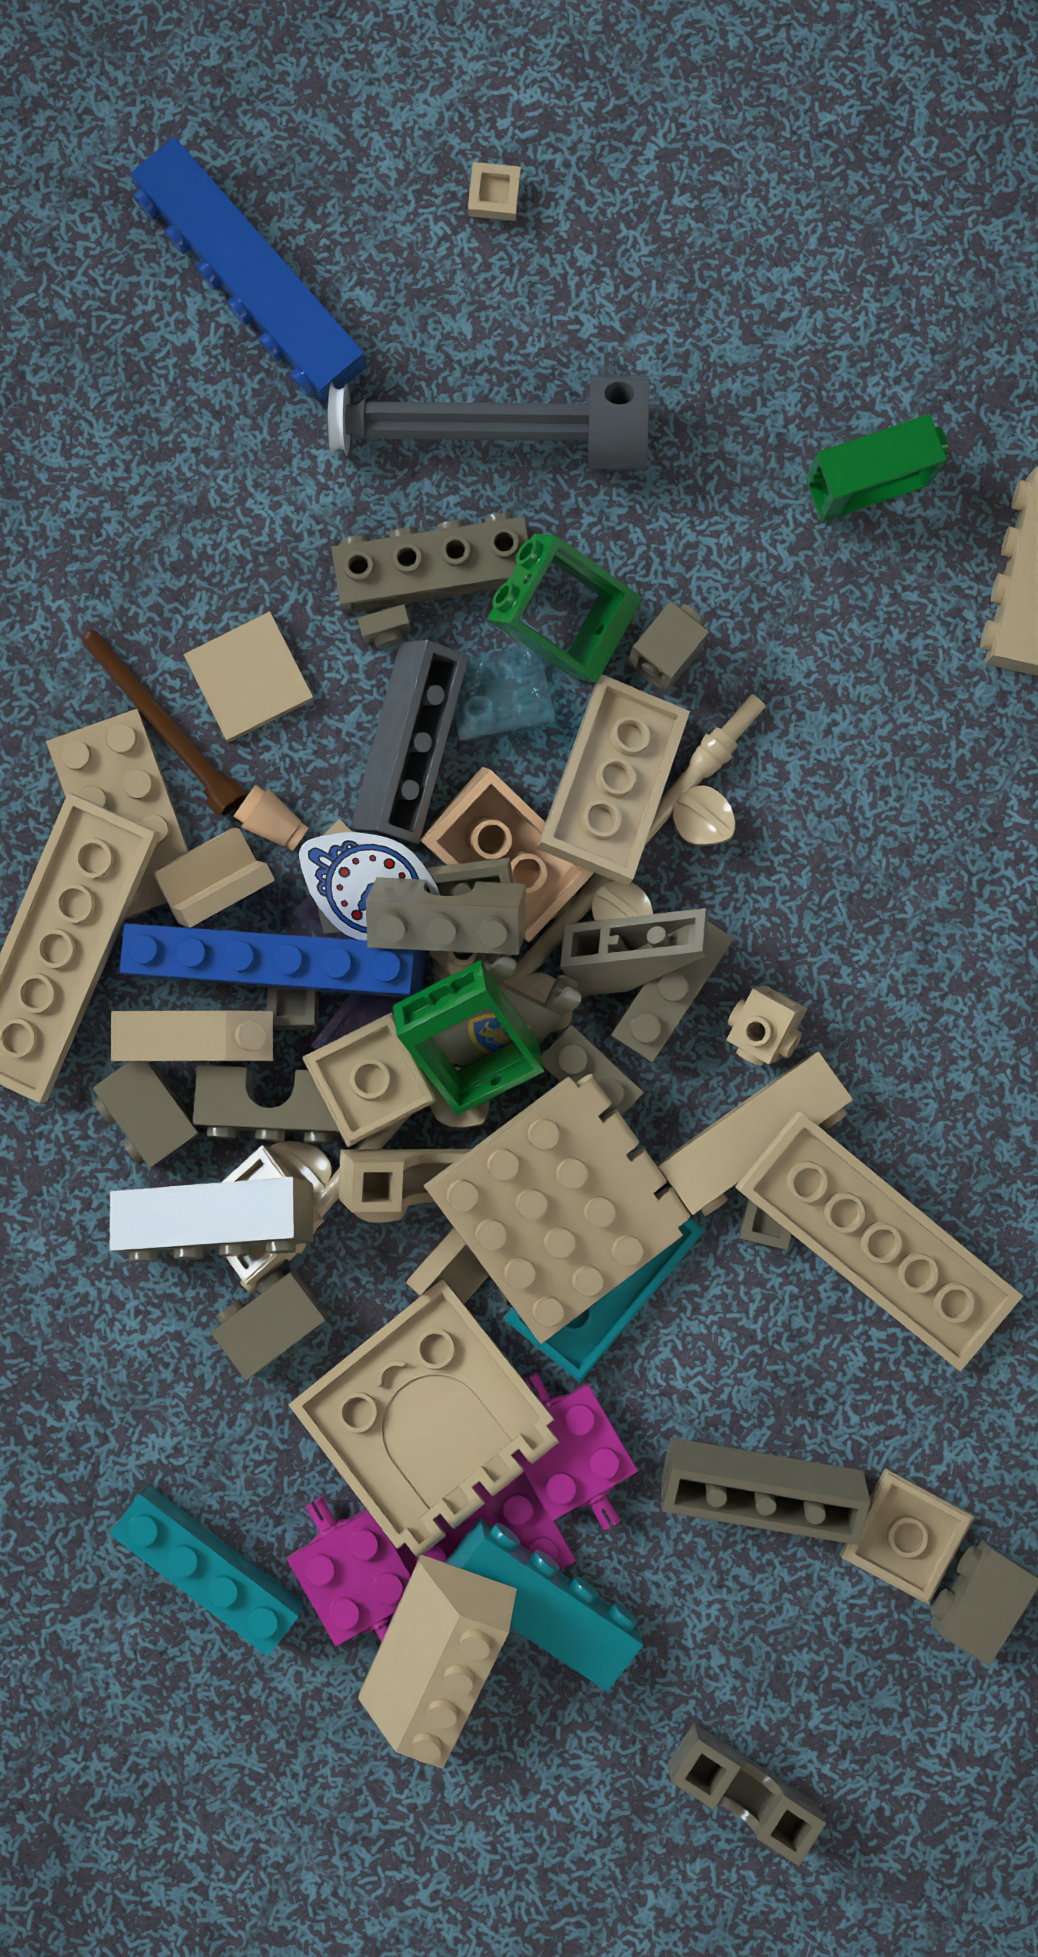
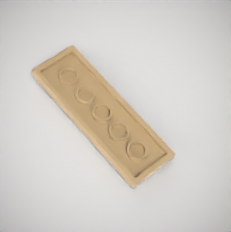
(65, 938)
(878, 1240)

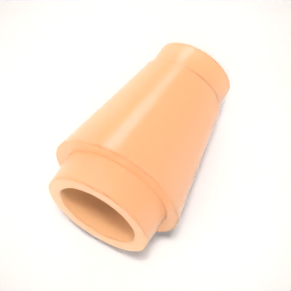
(270, 818)

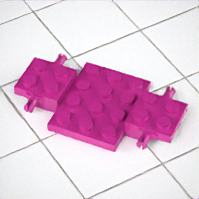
(360, 1575)

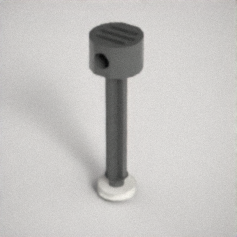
(611, 423)

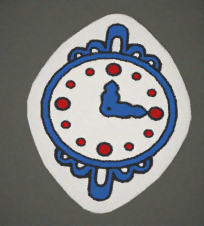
(344, 868)

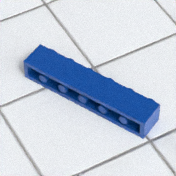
(247, 269)
(270, 961)

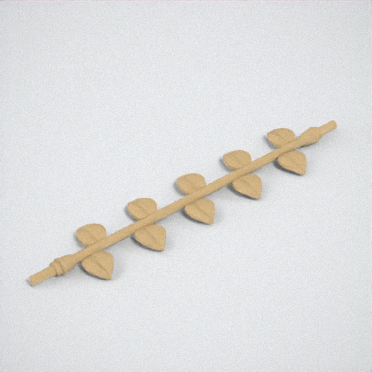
(701, 819)

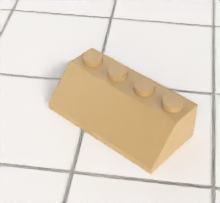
(436, 1658)

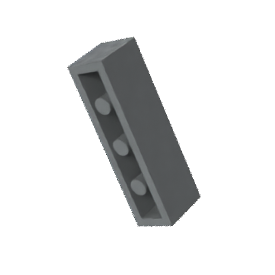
(409, 741)

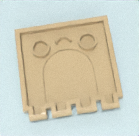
(560, 1205)
(426, 1419)

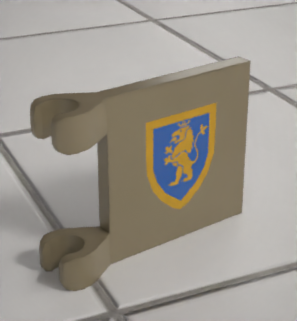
(483, 1031)

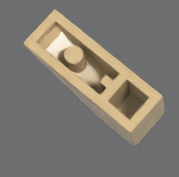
(191, 1035)

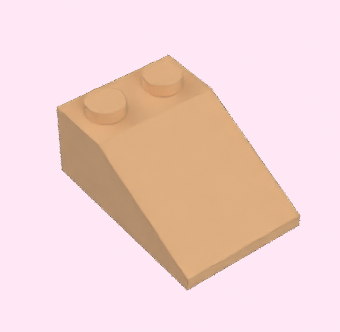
(494, 823)

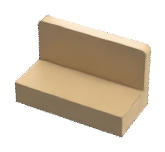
(211, 877)
(452, 1262)

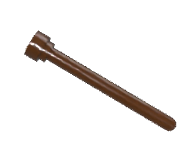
(221, 791)

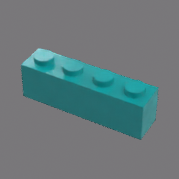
(207, 1569)
(552, 1608)

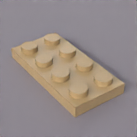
(119, 770)
(613, 780)

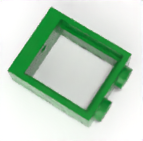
(876, 467)
(602, 626)
(449, 1004)

